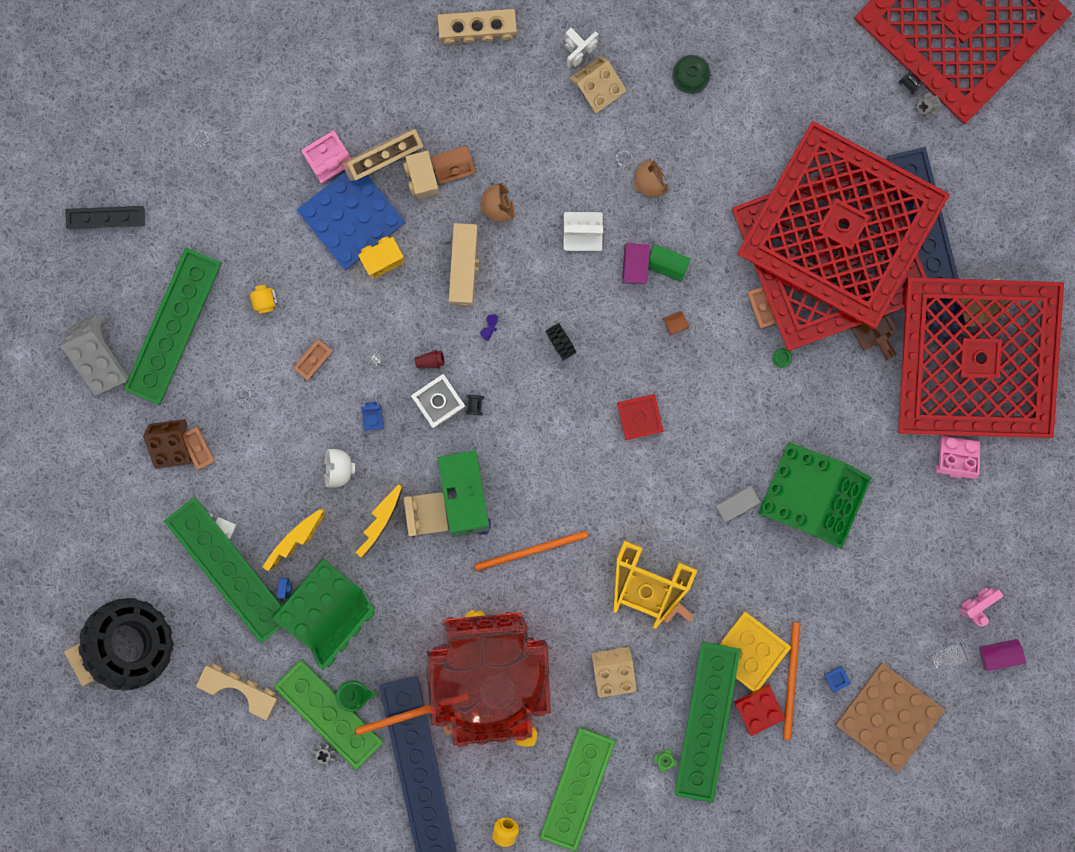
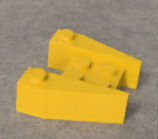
(648, 590)

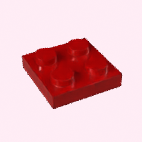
(640, 417)
(759, 710)

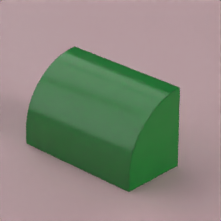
(668, 263)

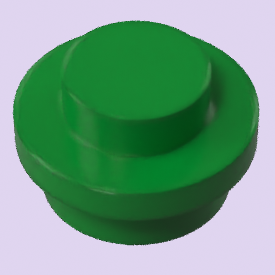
(782, 358)

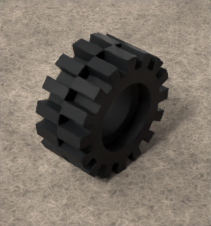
(560, 341)

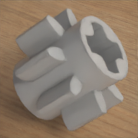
(928, 105)
(325, 750)

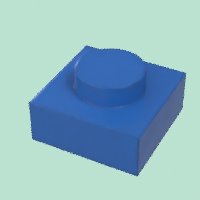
(284, 587)
(837, 679)

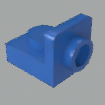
(372, 416)

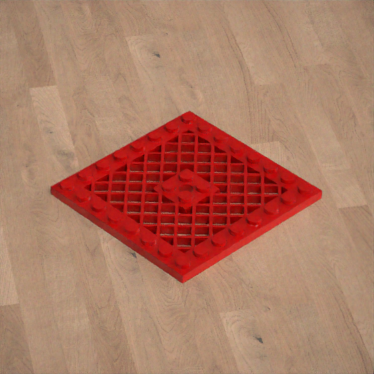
(962, 106)
(868, 163)
(780, 304)
(1046, 370)

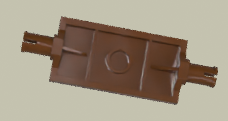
(867, 336)

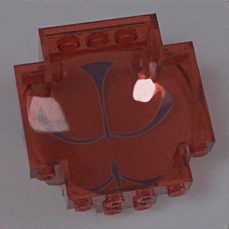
(488, 679)

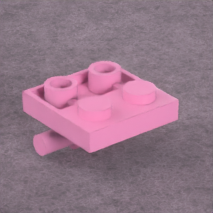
(326, 156)
(959, 457)
(974, 608)

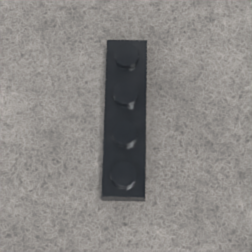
(105, 217)

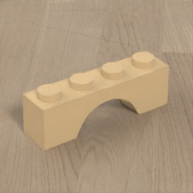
(260, 701)

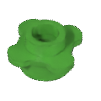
(663, 766)

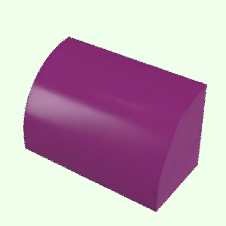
(635, 263)
(1002, 655)

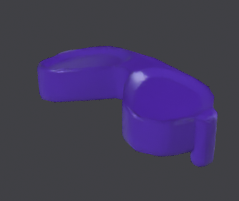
(487, 332)

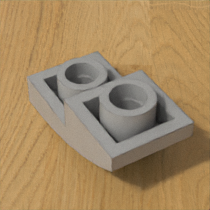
(738, 503)

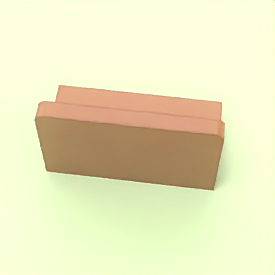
(453, 164)
(681, 610)

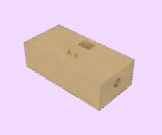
(463, 264)

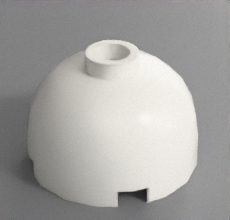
(337, 468)

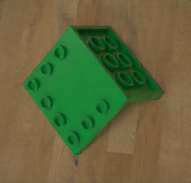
(815, 494)
(325, 612)

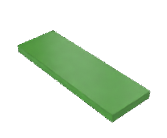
(319, 708)
(577, 789)

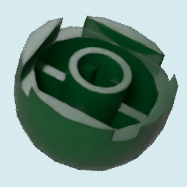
(691, 74)

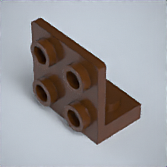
(167, 443)

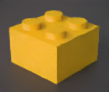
(381, 257)

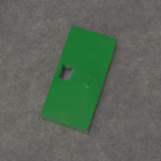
(463, 493)

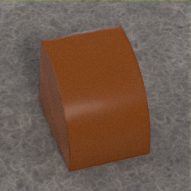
(675, 323)

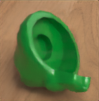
(353, 696)

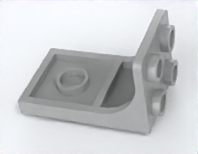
(92, 356)

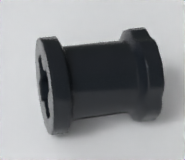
(909, 76)
(475, 405)

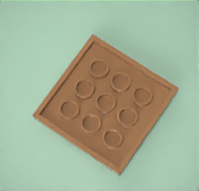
(890, 717)

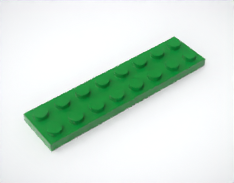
(172, 326)
(225, 568)
(707, 721)

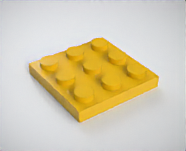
(759, 650)

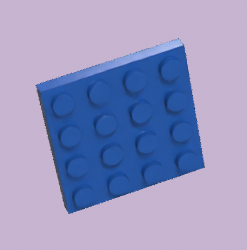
(350, 217)

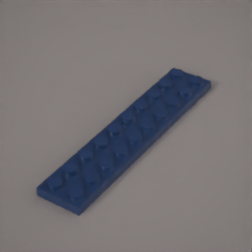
(936, 250)
(418, 768)

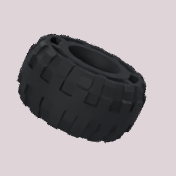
(98, 651)

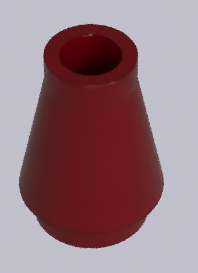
(430, 360)

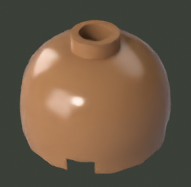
(650, 179)
(496, 204)

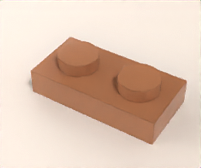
(761, 308)
(313, 359)
(198, 448)

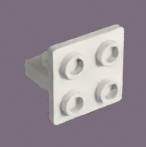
(578, 47)
(583, 231)

